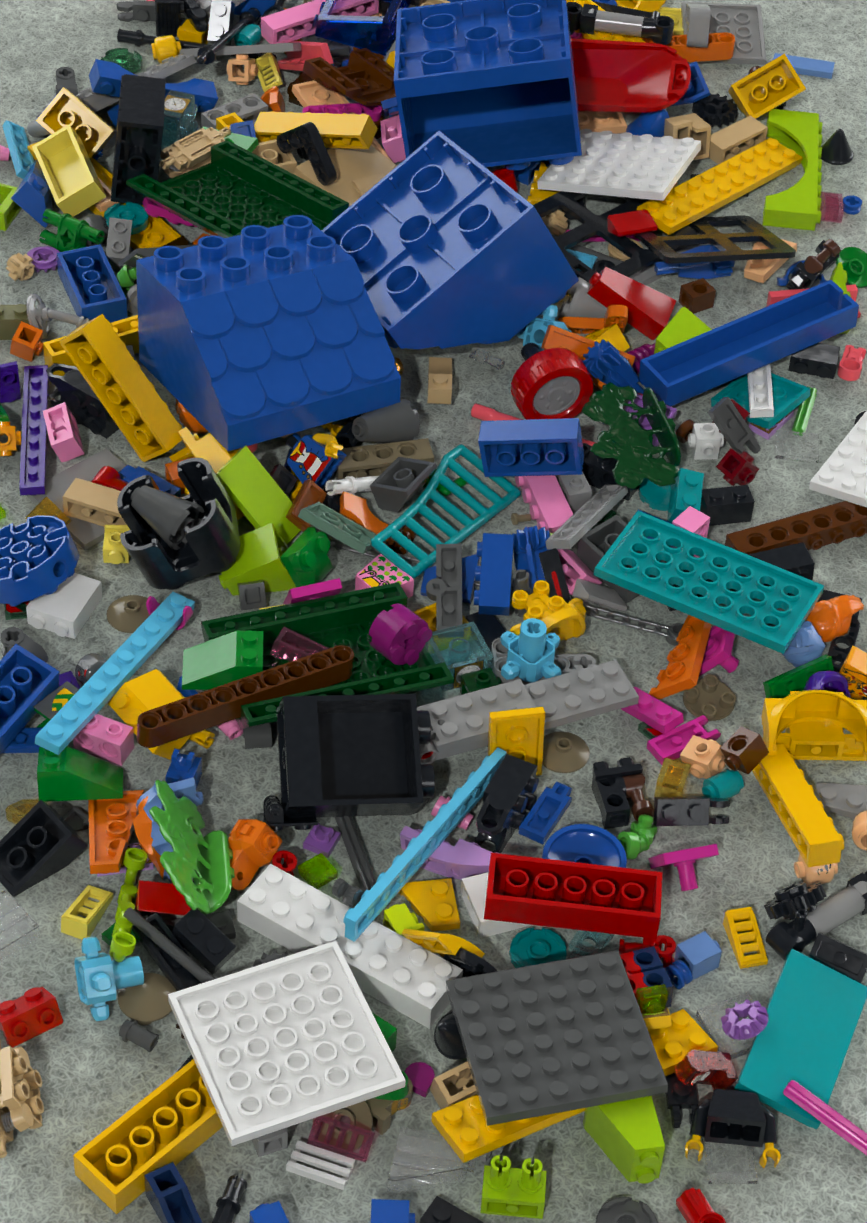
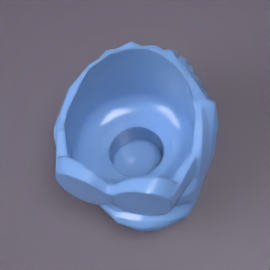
(805, 646)

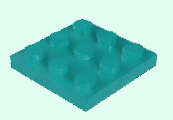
(786, 397)

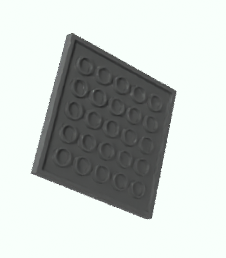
(554, 1037)

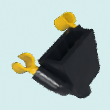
(734, 1119)

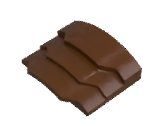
(363, 79)

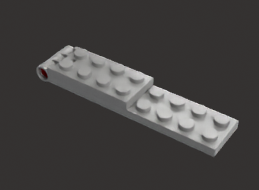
(99, 101)
(463, 720)

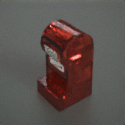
(706, 1068)

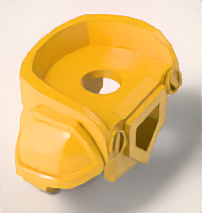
(560, 618)

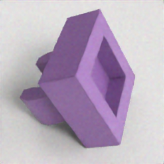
(321, 840)

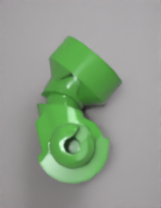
(126, 277)
(639, 838)

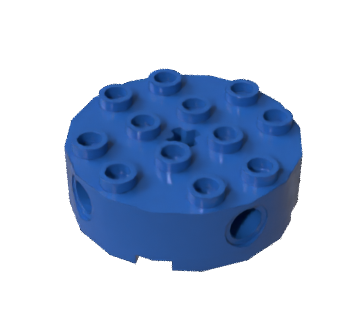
(35, 558)

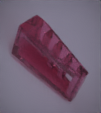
(831, 207)
(292, 646)
(365, 1147)

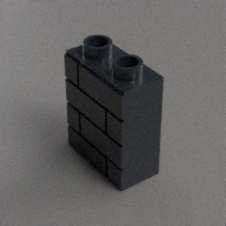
(137, 134)
(352, 755)

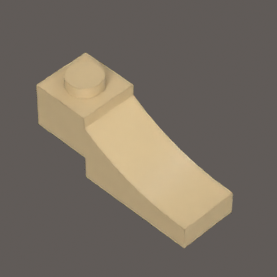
(440, 380)

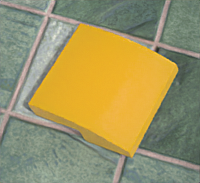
(441, 942)

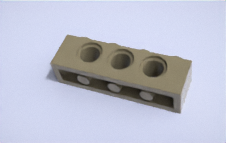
(376, 458)

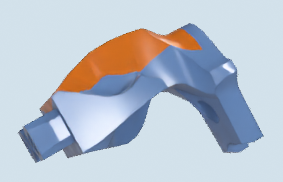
(148, 830)

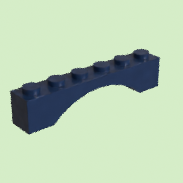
(170, 1196)

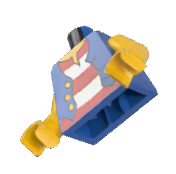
(313, 458)

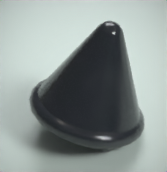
(837, 149)
(448, 1038)

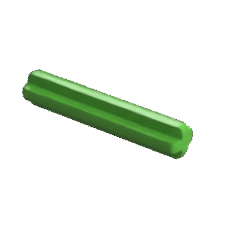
(804, 412)

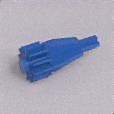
(697, 269)
(609, 366)
(526, 547)

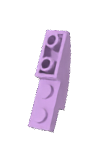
(451, 861)

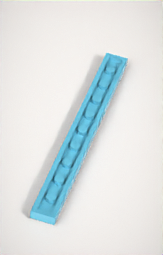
(113, 674)
(421, 848)

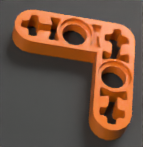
(585, 325)

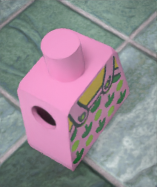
(382, 572)

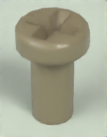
(520, 518)

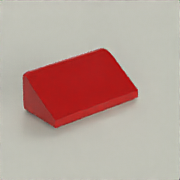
(631, 223)
(160, 898)

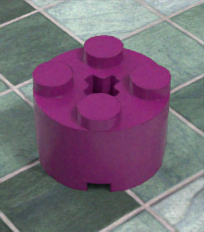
(399, 635)

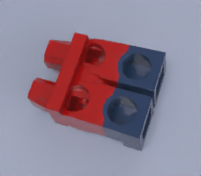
(646, 970)

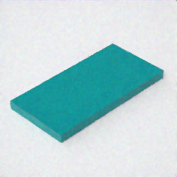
(805, 1035)

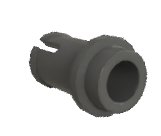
(138, 1035)

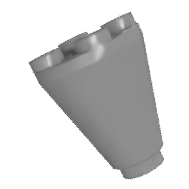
(582, 304)

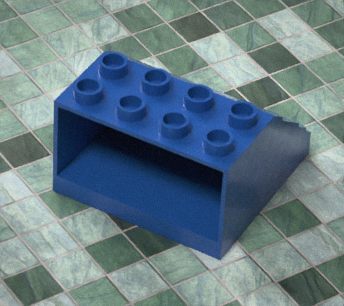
(489, 80)
(451, 251)
(263, 332)

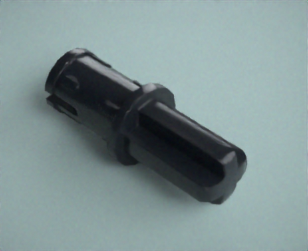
(229, 1203)

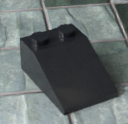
(37, 848)

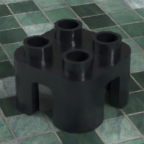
(210, 545)

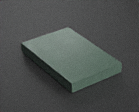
(338, 526)

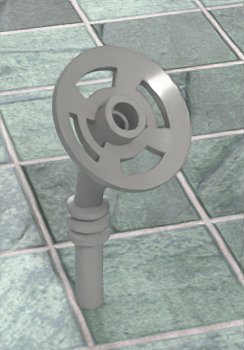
(40, 316)

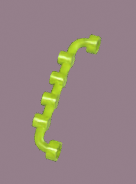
(122, 941)

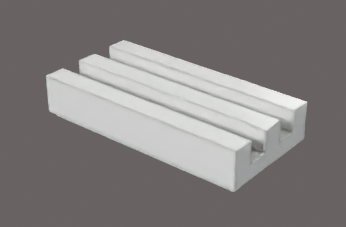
(327, 1161)

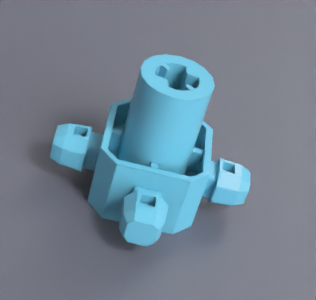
(537, 328)
(531, 652)
(101, 977)

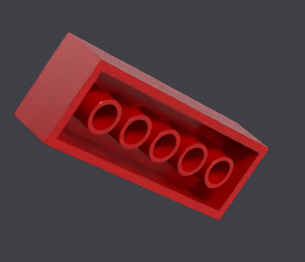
(573, 895)

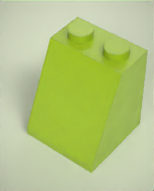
(680, 329)
(259, 560)
(628, 1136)

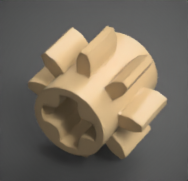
(556, 222)
(20, 267)

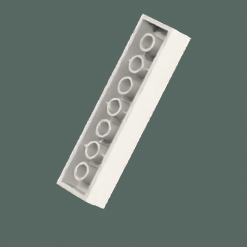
(380, 959)

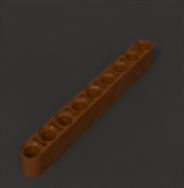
(225, 701)

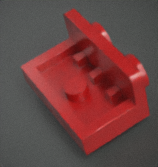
(29, 1016)

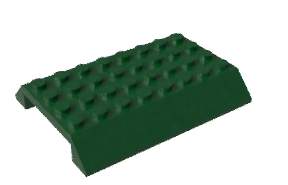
(239, 192)
(334, 622)

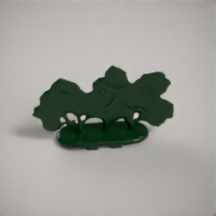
(629, 441)

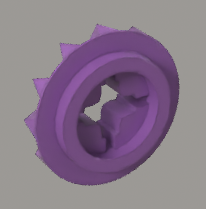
(45, 253)
(746, 1027)

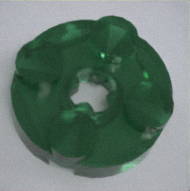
(125, 59)

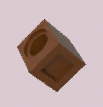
(697, 295)
(744, 750)

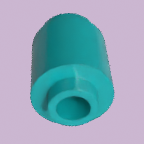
(248, 35)
(723, 785)

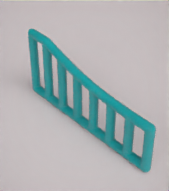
(430, 492)

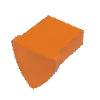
(274, 99)

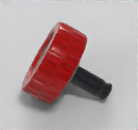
(550, 383)

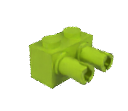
(513, 1190)

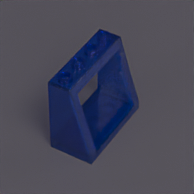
(359, 31)

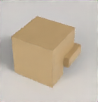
(692, 127)

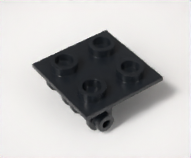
(274, 816)

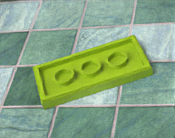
(257, 493)

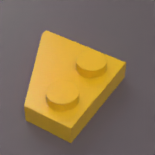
(434, 903)

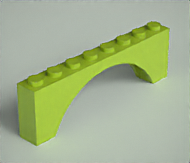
(801, 203)

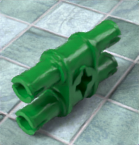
(71, 232)

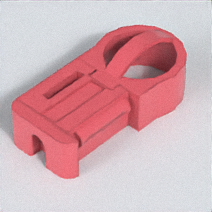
(851, 363)

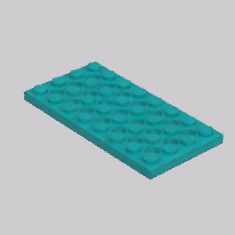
(707, 608)

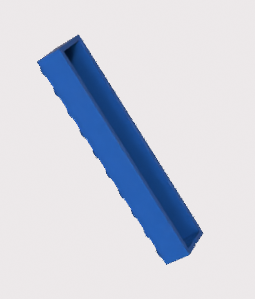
(748, 343)

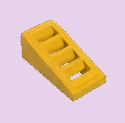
(744, 920)

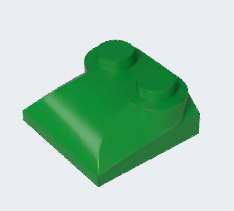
(308, 558)

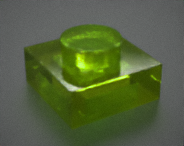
(317, 871)
(652, 998)

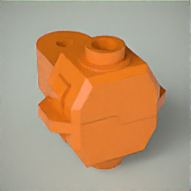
(252, 847)

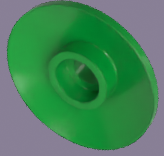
(855, 263)

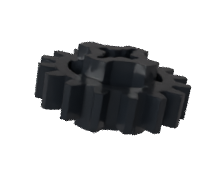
(716, 110)
(795, 897)

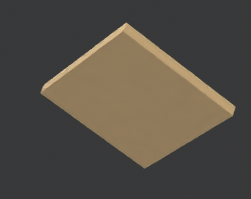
(349, 165)

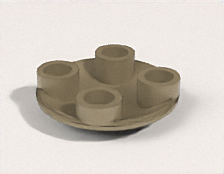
(709, 699)
(147, 1001)

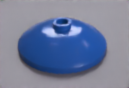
(585, 845)

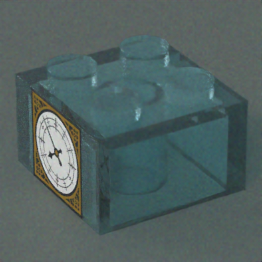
(178, 117)
(461, 650)

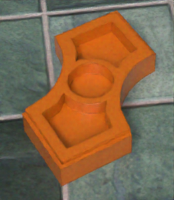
(357, 510)

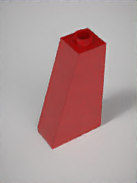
(647, 307)

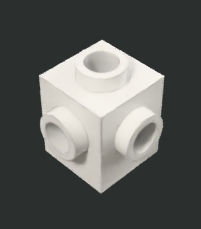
(705, 441)

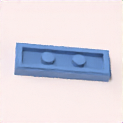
(810, 66)

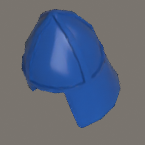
(649, 123)

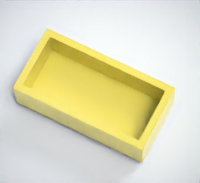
(69, 171)

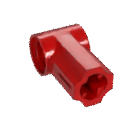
(696, 1208)

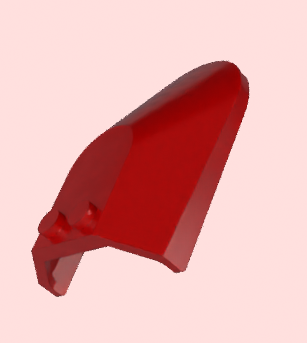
(627, 75)

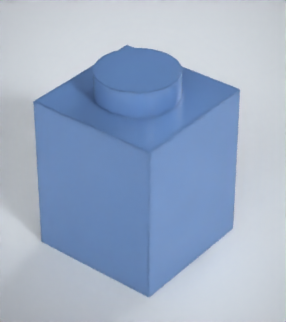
(699, 954)

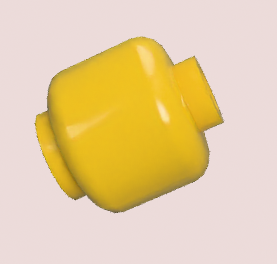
(165, 47)

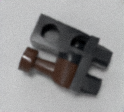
(814, 266)
(614, 787)

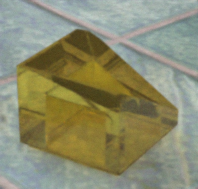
(18, 810)

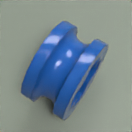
(852, 204)
(679, 974)

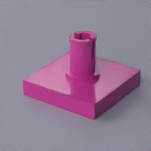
(313, 591)
(719, 651)
(684, 861)

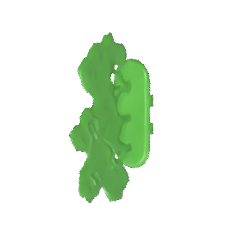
(193, 856)

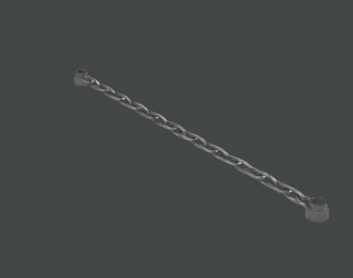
(672, 631)

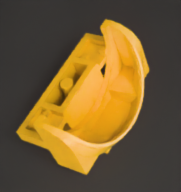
(206, 448)
(815, 725)

